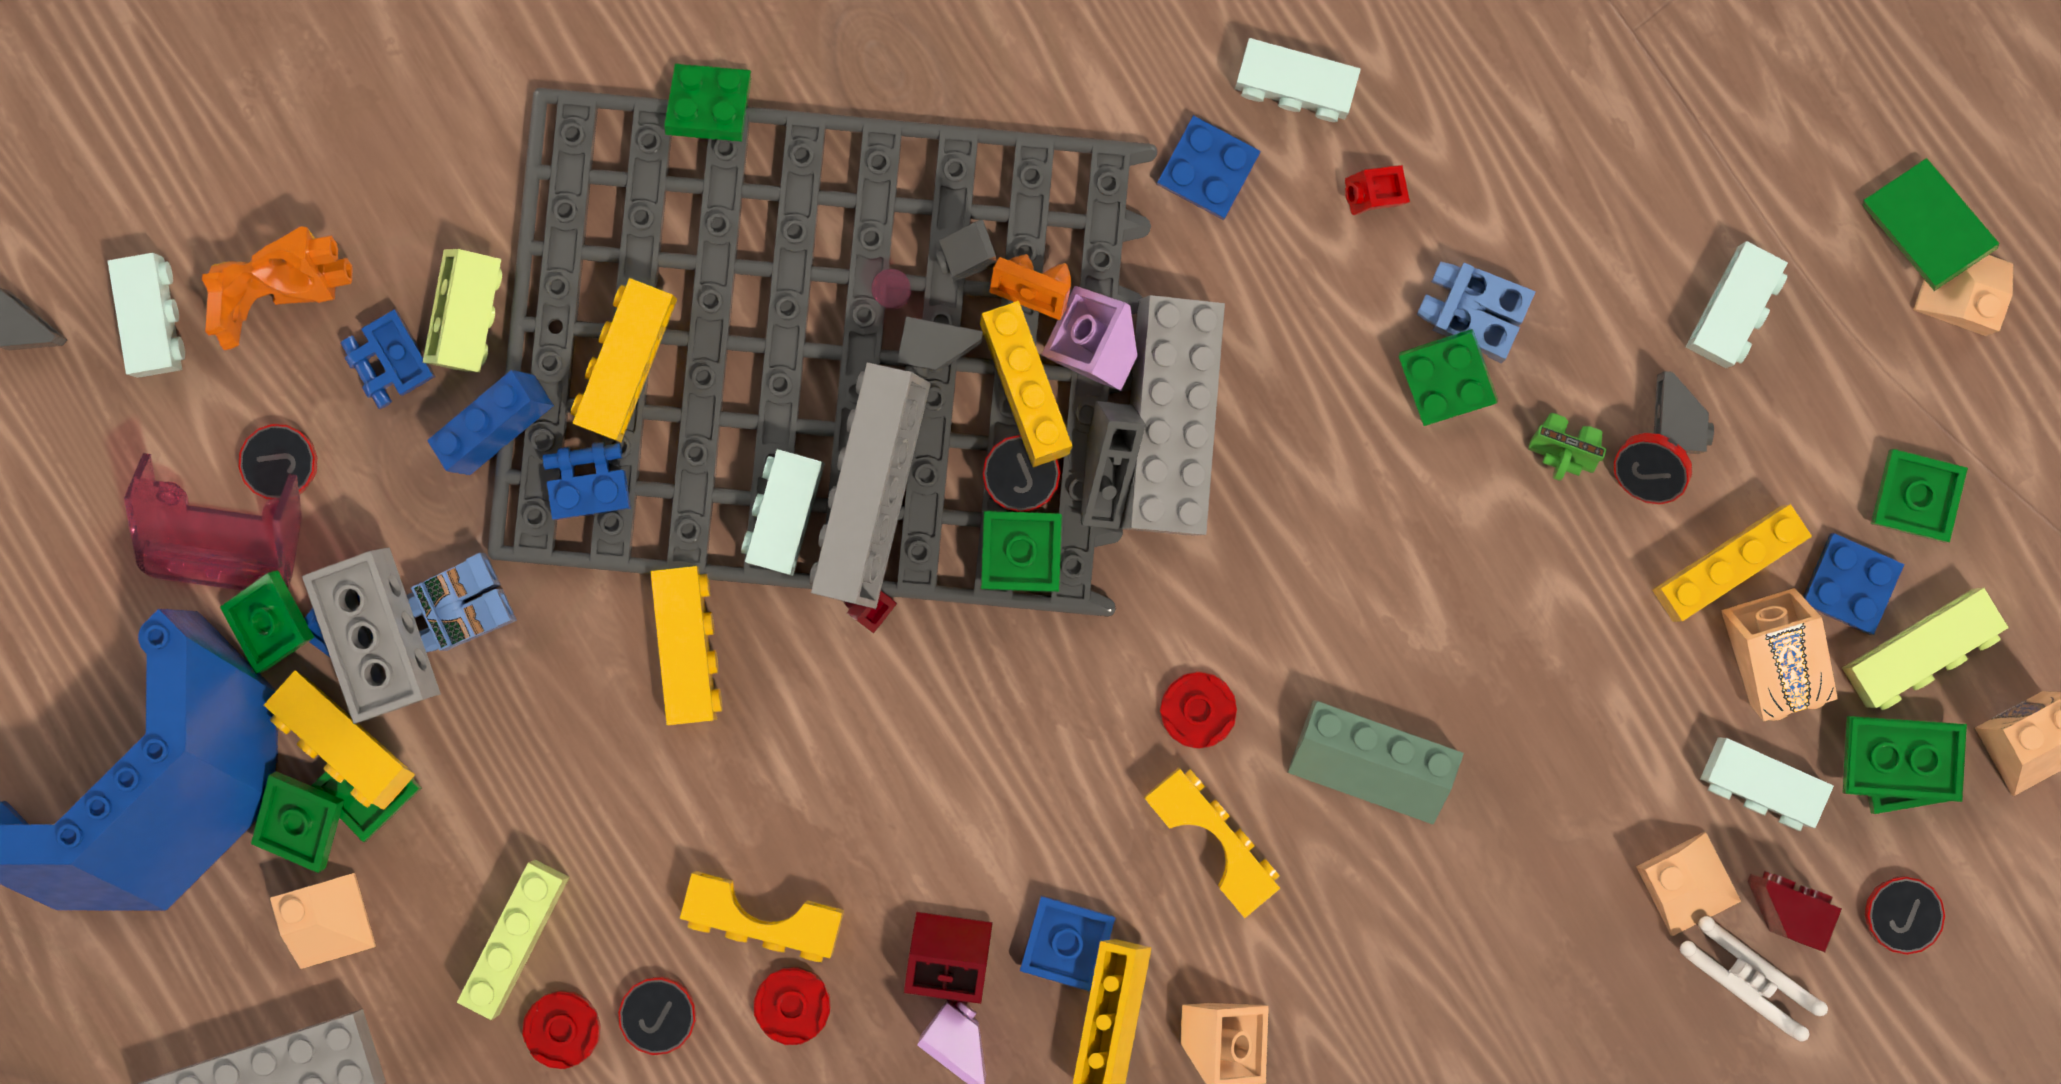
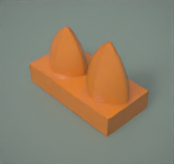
(1043, 292)

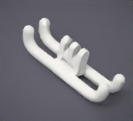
(1752, 979)

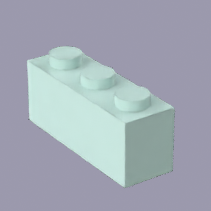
(1297, 80)
(1738, 305)
(146, 315)
(782, 511)
(1766, 784)

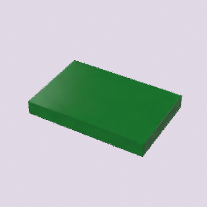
(1930, 224)
(1904, 758)

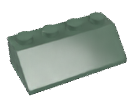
(1375, 762)

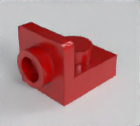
(1376, 189)

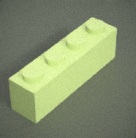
(1925, 648)
(513, 939)

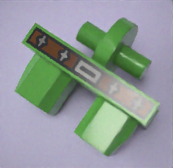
(1565, 451)

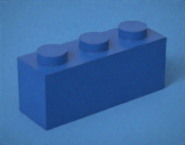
(490, 422)

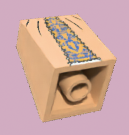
(1781, 654)
(2025, 741)

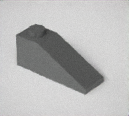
(1110, 463)

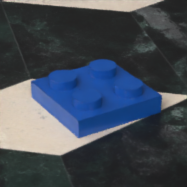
(1208, 167)
(1852, 583)
(1065, 942)

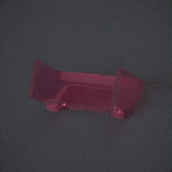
(208, 543)

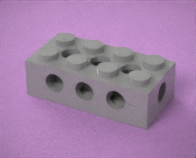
(348, 638)

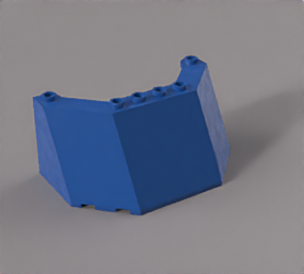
(171, 797)

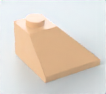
(1973, 298)
(1688, 883)
(323, 921)
(1226, 1041)

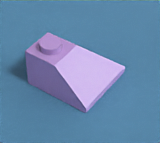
(1094, 338)
(956, 1041)

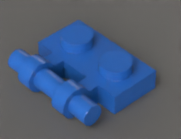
(397, 353)
(588, 493)

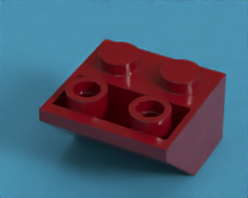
(1794, 914)
(948, 957)

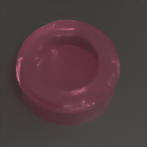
(891, 289)

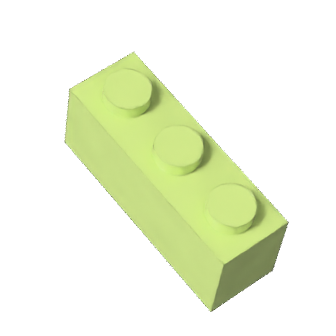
(462, 310)

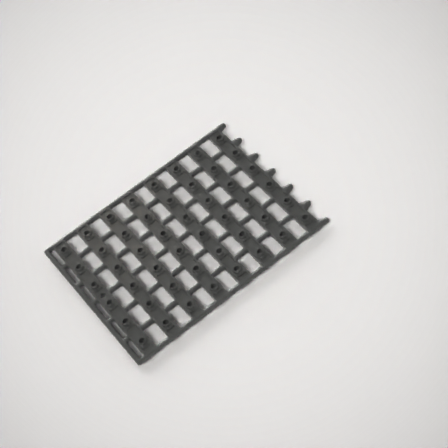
(785, 343)

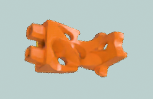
(290, 268)

